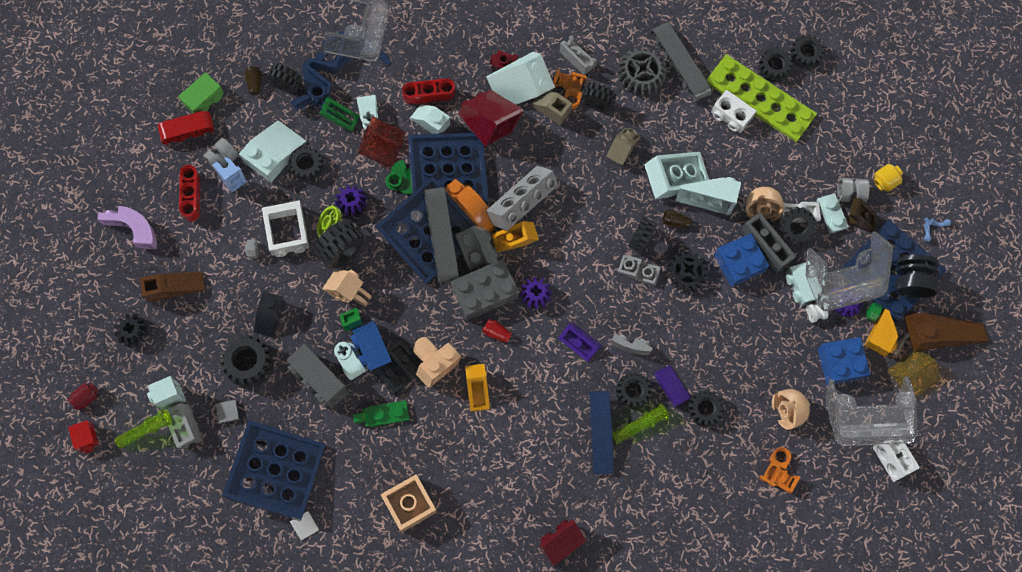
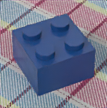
(741, 260)
(843, 361)

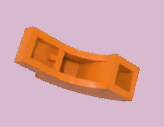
(471, 204)

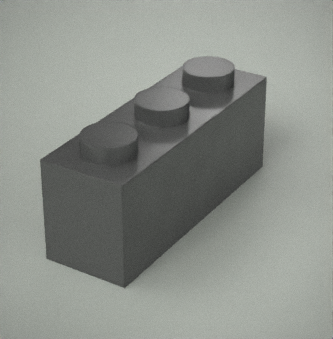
(770, 243)

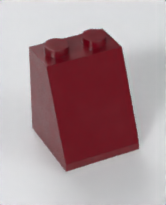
(490, 116)

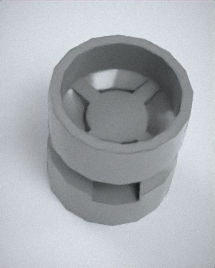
(222, 150)
(852, 189)

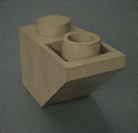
(553, 106)
(623, 145)

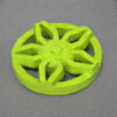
(326, 221)

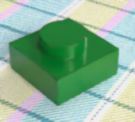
(351, 319)

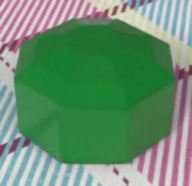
(873, 312)

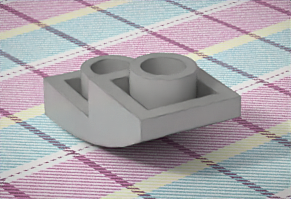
(638, 270)
(638, 347)

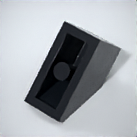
(268, 313)

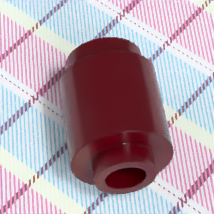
(83, 396)

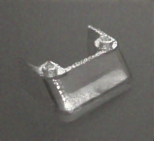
(361, 41)
(852, 284)
(873, 423)

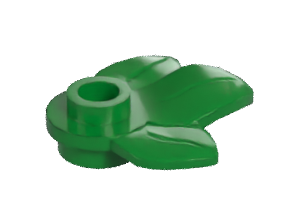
(403, 175)

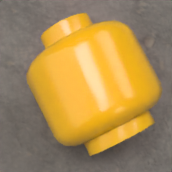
(888, 177)

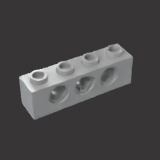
(522, 197)

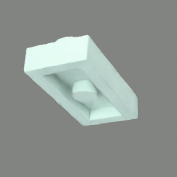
(832, 213)

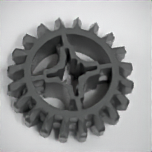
(638, 61)

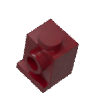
(500, 55)

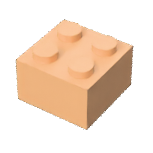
(408, 503)

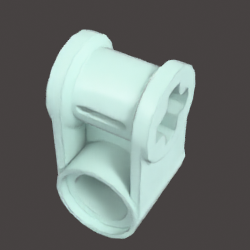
(367, 108)
(350, 361)

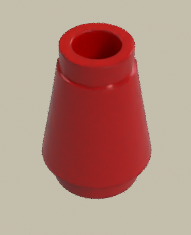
(496, 331)

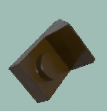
(862, 215)

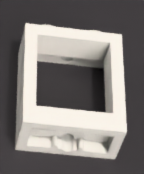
(280, 211)

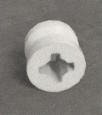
(815, 313)

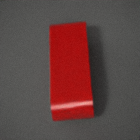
(421, 87)
(185, 126)
(186, 185)

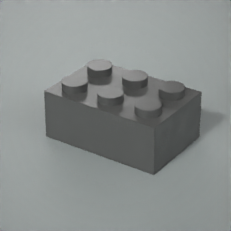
(484, 290)
(316, 377)

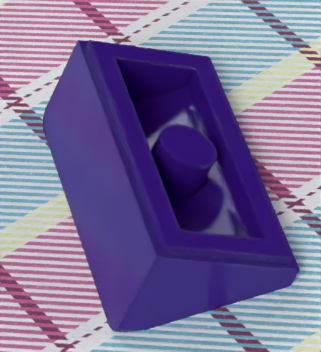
(579, 341)
(672, 386)

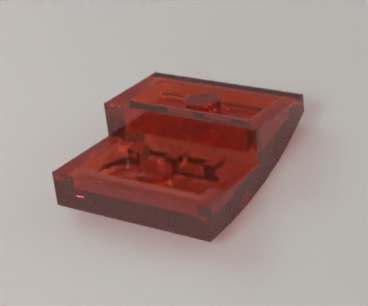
(381, 142)

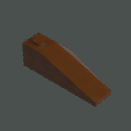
(937, 331)

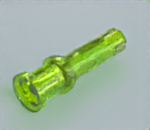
(648, 419)
(150, 425)

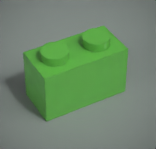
(201, 94)

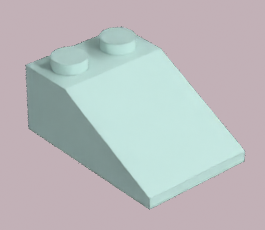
(522, 79)
(271, 150)
(673, 170)
(713, 194)

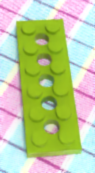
(772, 94)

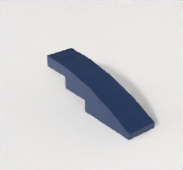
(601, 432)

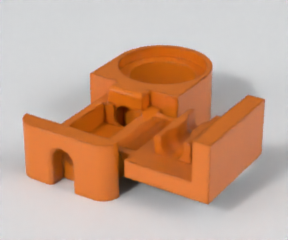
(570, 84)
(778, 474)

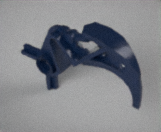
(316, 83)

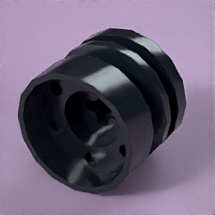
(917, 276)

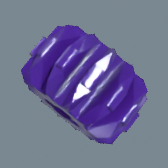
(345, 206)
(529, 296)

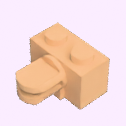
(344, 286)
(435, 362)

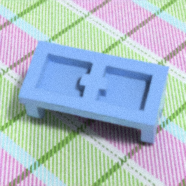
(231, 176)

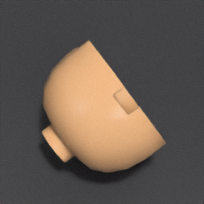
(765, 201)
(792, 406)

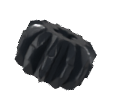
(139, 330)

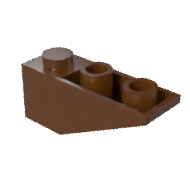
(171, 285)

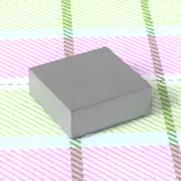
(227, 411)

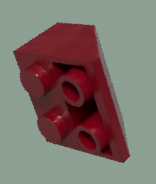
(562, 542)

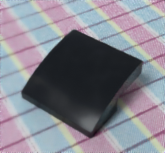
(404, 362)

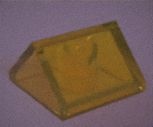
(921, 371)

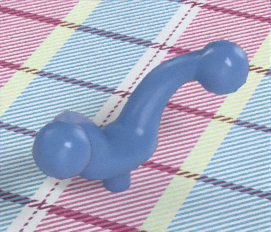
(928, 238)

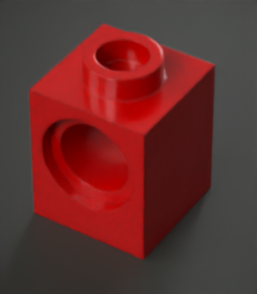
(83, 436)

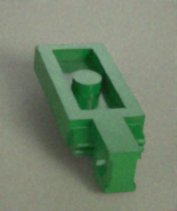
(383, 414)

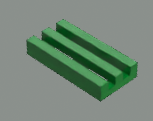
(325, 107)

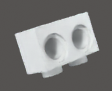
(736, 108)
(896, 460)

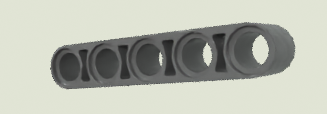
(681, 61)
(441, 234)

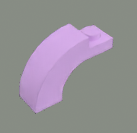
(142, 231)

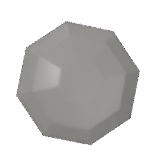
(251, 249)

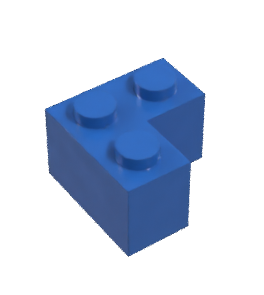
(371, 345)

